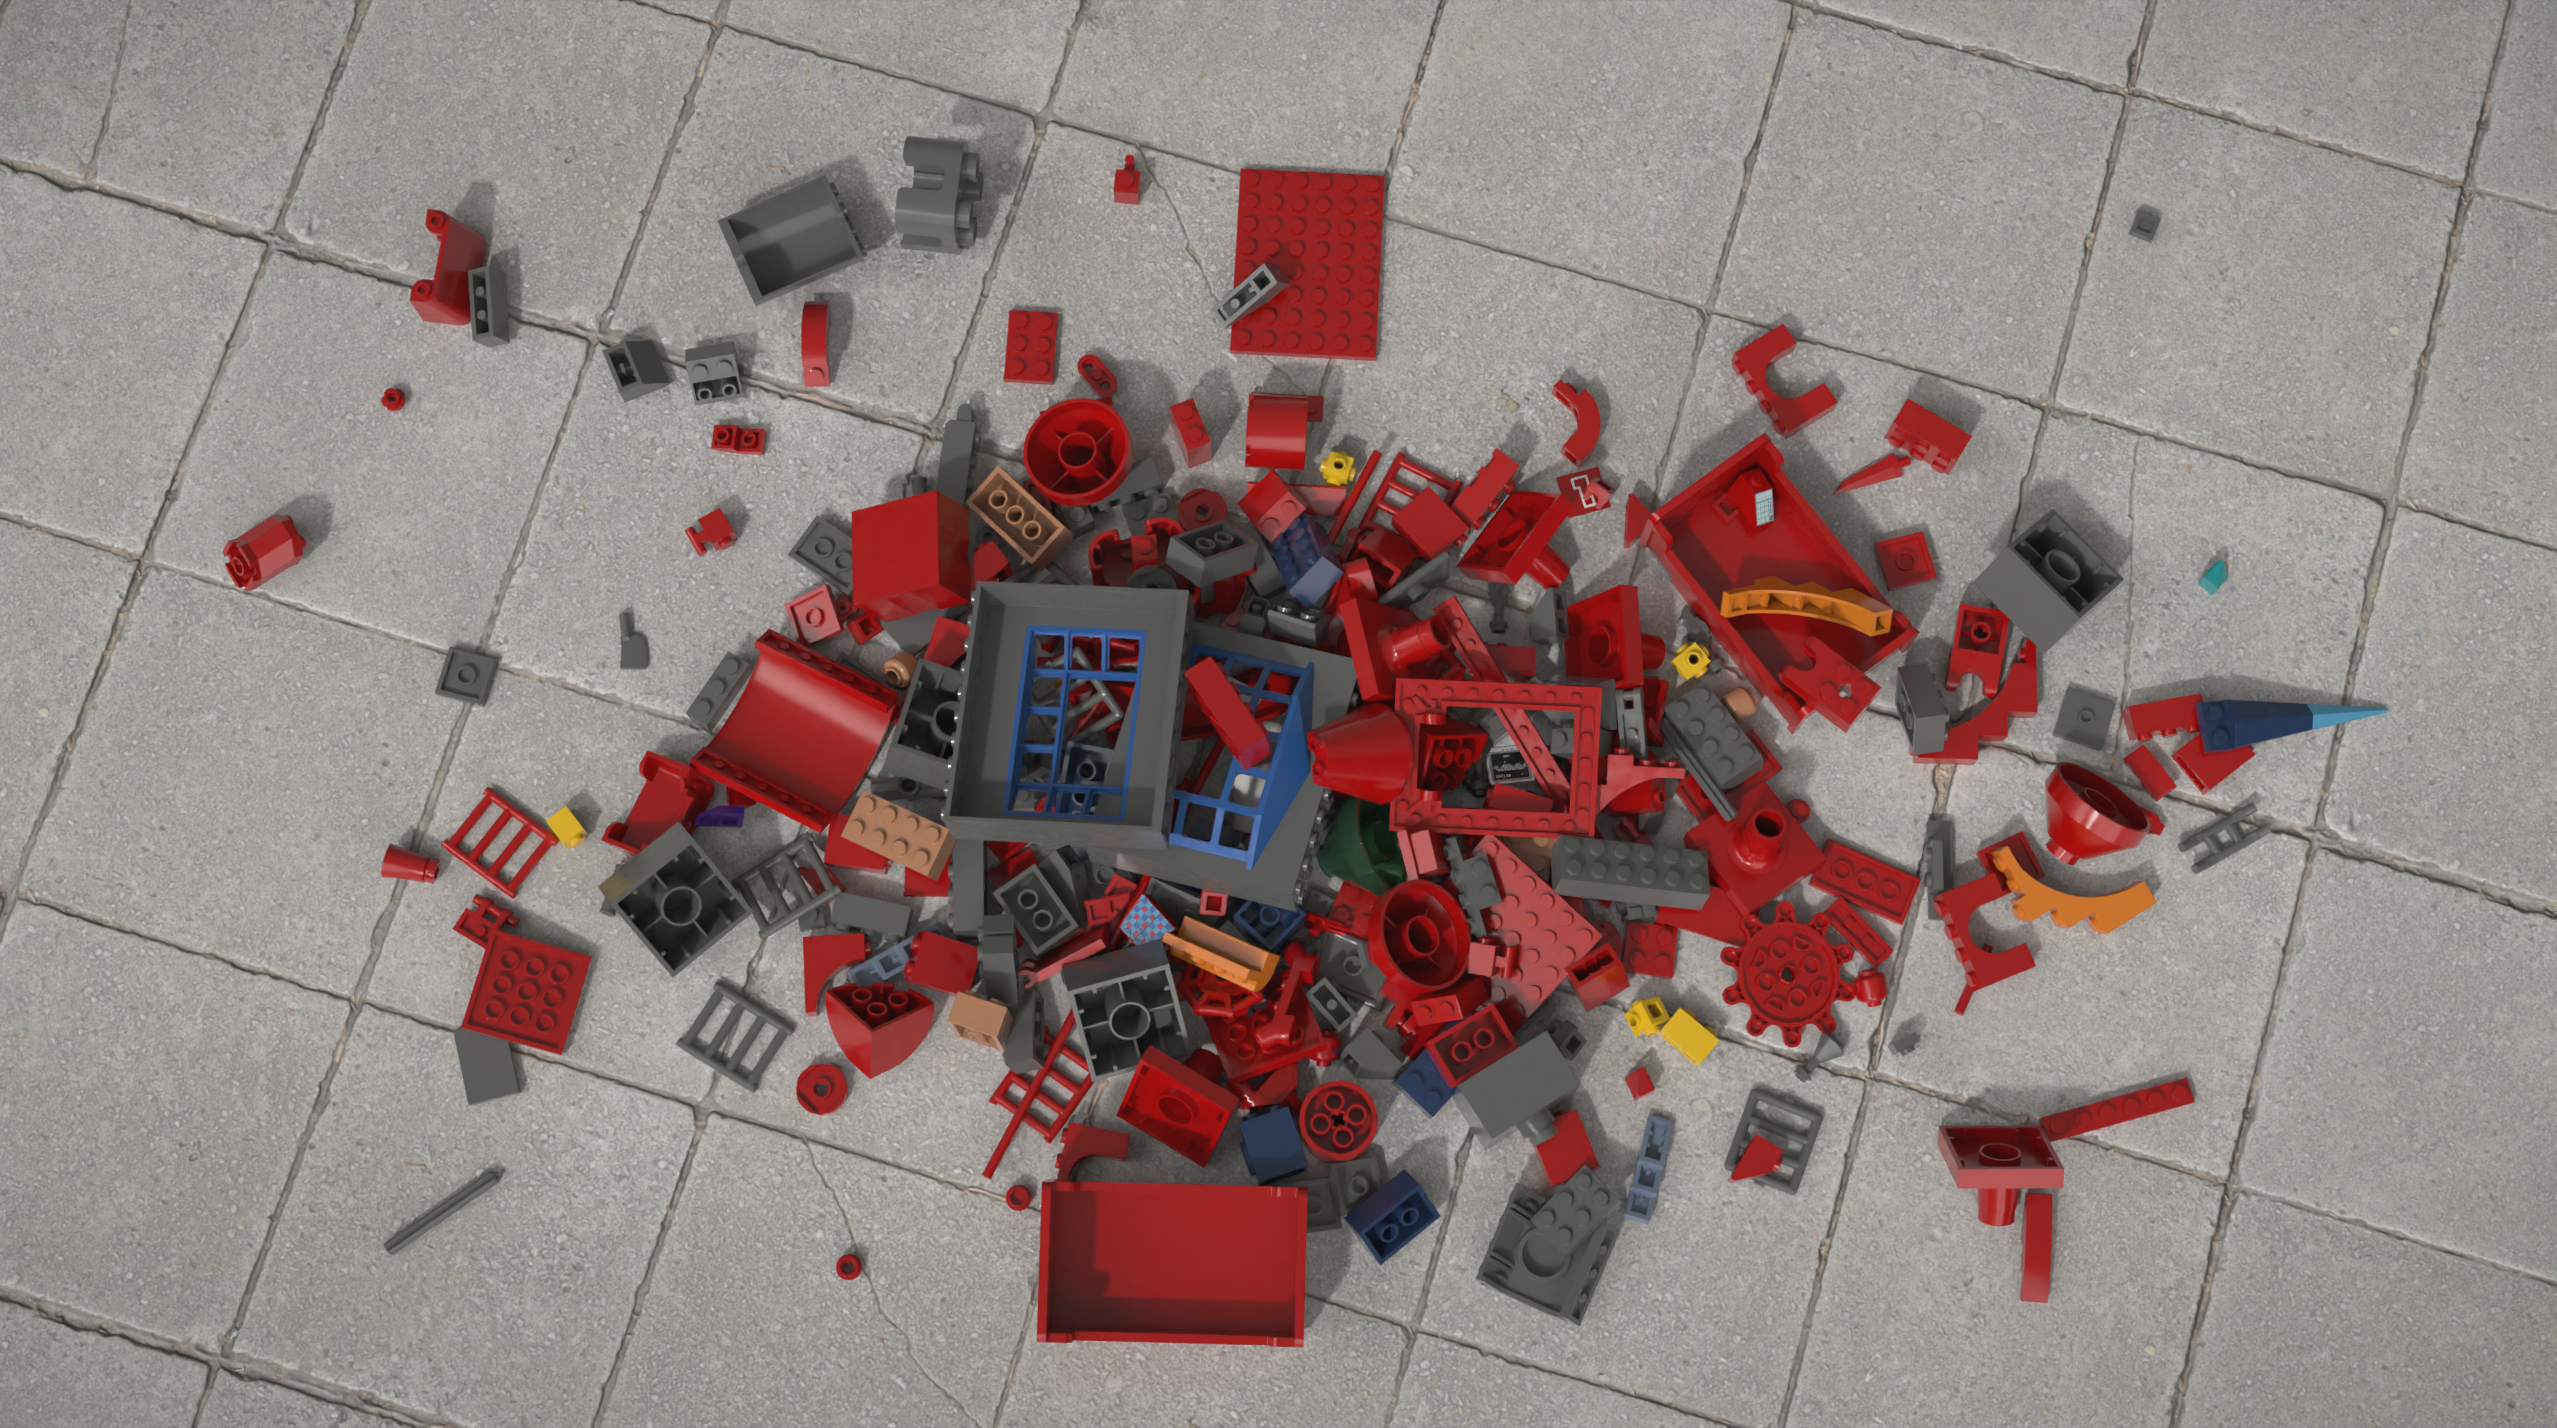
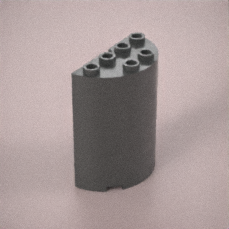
(792, 240)

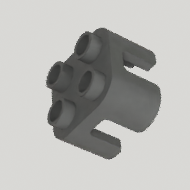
(939, 206)

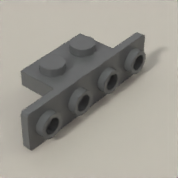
(1939, 861)
(1474, 883)

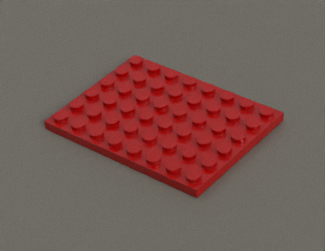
(1327, 246)

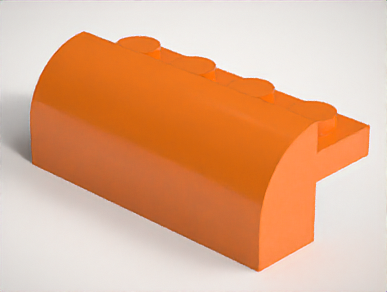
(1222, 954)

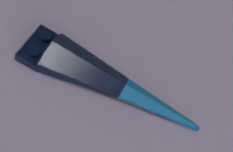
(2243, 723)

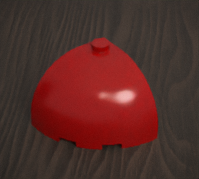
(1447, 753)
(878, 1024)

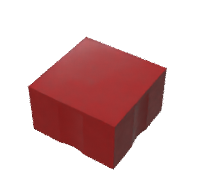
(910, 556)

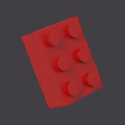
(1927, 437)
(1471, 1046)

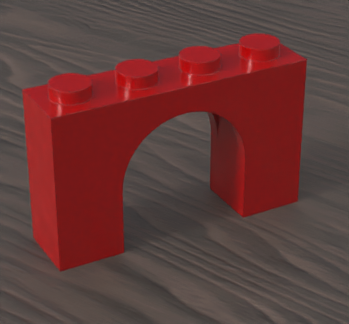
(1787, 414)
(1980, 966)
(1086, 1142)

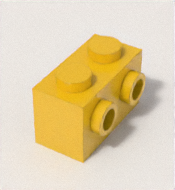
(1689, 1036)

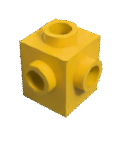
(1335, 476)
(1684, 667)
(1646, 1016)

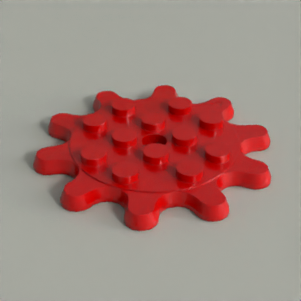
(1814, 970)

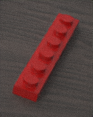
(2117, 1110)

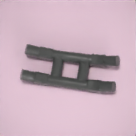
(2225, 824)

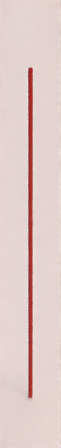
(1143, 885)

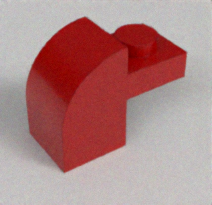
(1401, 1001)

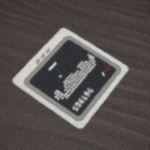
(1507, 766)

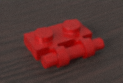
(476, 927)

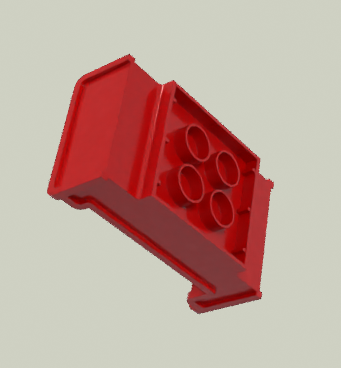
(1797, 547)
(1172, 1263)

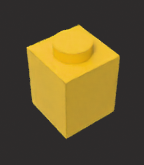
(567, 828)

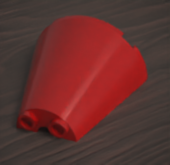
(1363, 753)

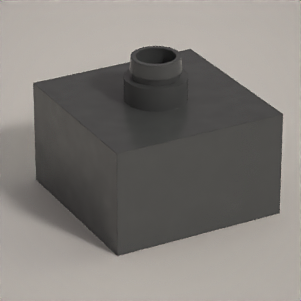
(2048, 580)
(926, 725)
(675, 899)
(1125, 1006)
(1517, 1093)

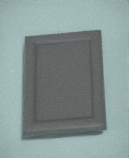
(1418, 584)
(1342, 963)

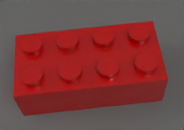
(1228, 713)

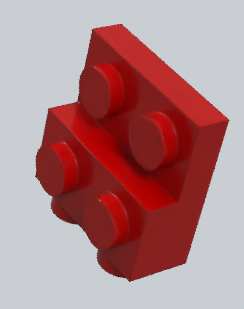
(1353, 909)

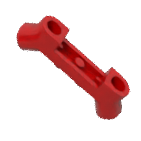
(1283, 1026)

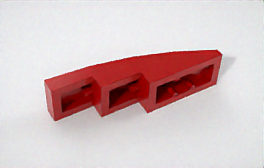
(2036, 1247)

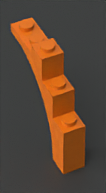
(1811, 600)
(2066, 910)

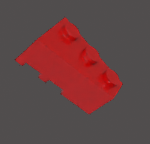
(1486, 490)

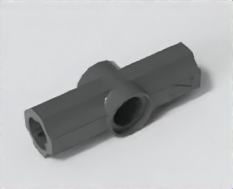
(892, 789)

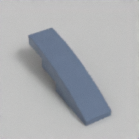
(888, 962)
(1648, 1169)

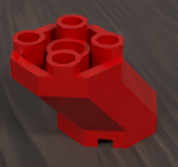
(264, 552)

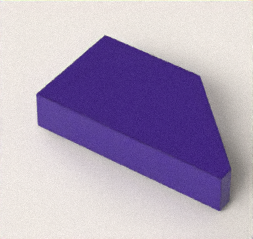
(721, 817)

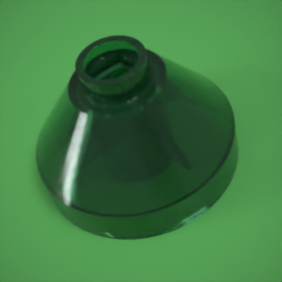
(1362, 847)

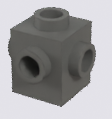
(1040, 766)
(1566, 1038)

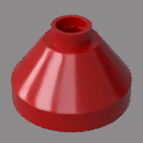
(1078, 452)
(2089, 815)
(1419, 937)

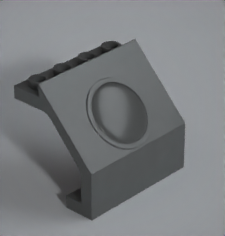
(1533, 1271)

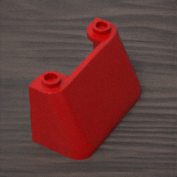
(447, 296)
(669, 795)

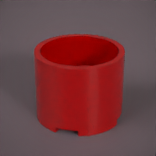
(1276, 432)
(1338, 1143)

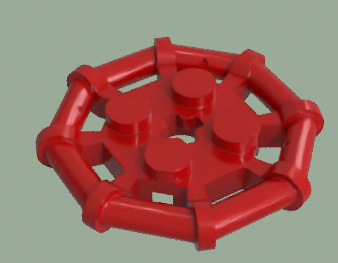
(1215, 990)

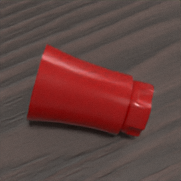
(409, 865)

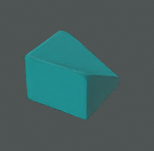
(2214, 577)

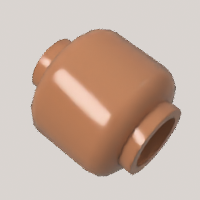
(900, 669)
(1740, 703)

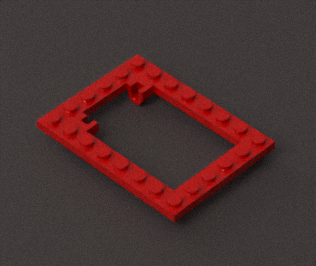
(1423, 809)

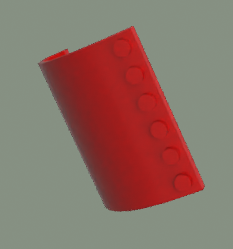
(799, 733)

